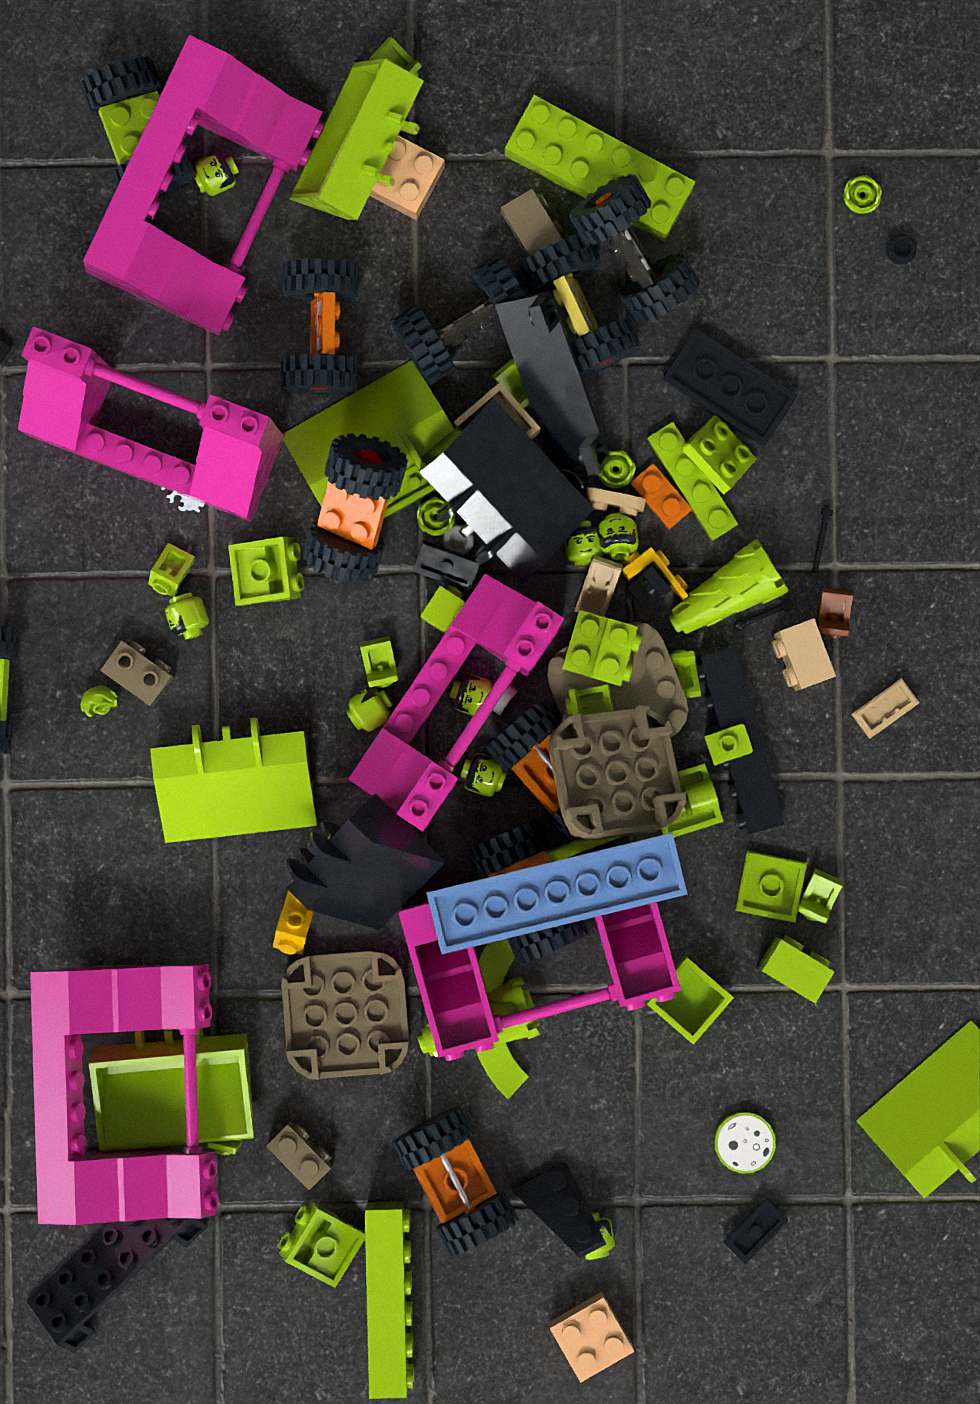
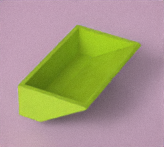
(358, 138)
(391, 408)
(234, 785)
(142, 1091)
(932, 1115)

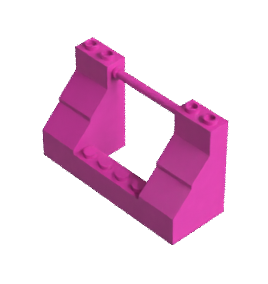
(235, 103)
(64, 398)
(503, 625)
(457, 994)
(120, 1185)

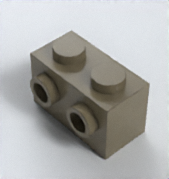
(531, 223)
(138, 673)
(300, 1154)

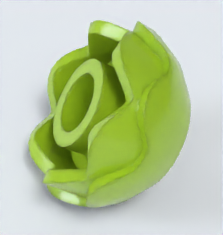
(865, 185)
(623, 476)
(426, 520)
(98, 700)

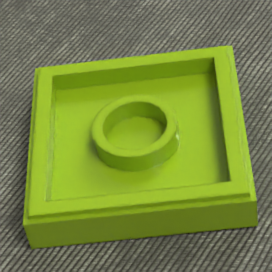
(770, 886)

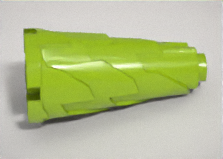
(734, 588)
(503, 1001)

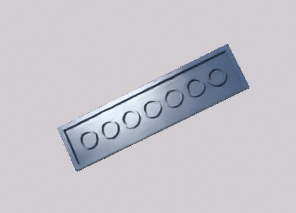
(556, 893)

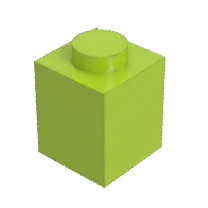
(443, 608)

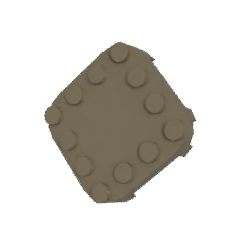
(651, 682)
(616, 773)
(345, 1014)

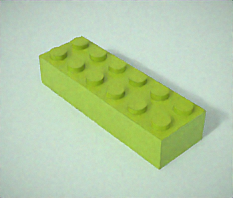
(587, 158)
(386, 1299)

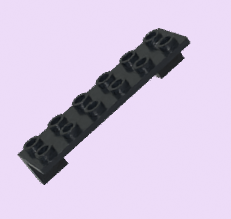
(553, 382)
(101, 1271)

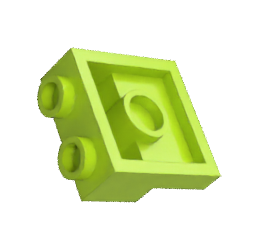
(266, 571)
(602, 648)
(321, 1244)

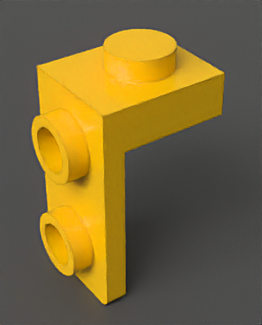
(636, 563)
(292, 926)

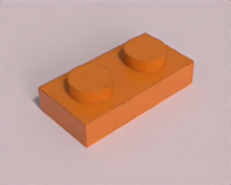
(661, 496)

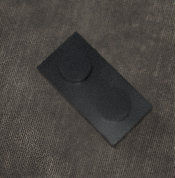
(446, 566)
(755, 1231)

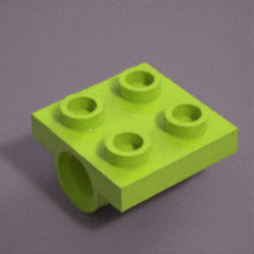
(719, 454)
(701, 802)

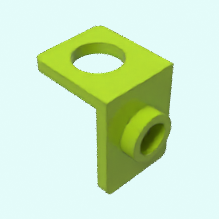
(728, 744)

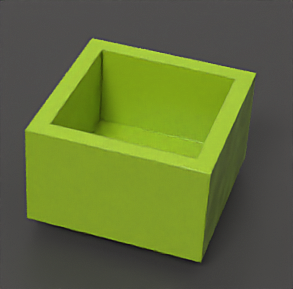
(795, 969)
(695, 1005)

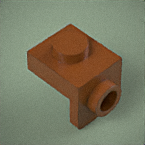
(834, 612)

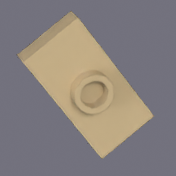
(599, 586)
(885, 708)

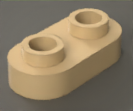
(627, 504)

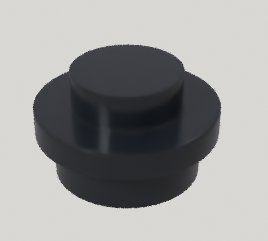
(901, 249)

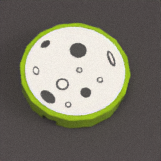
(744, 1142)

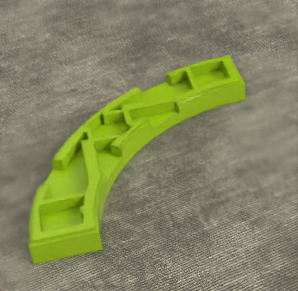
(499, 1061)

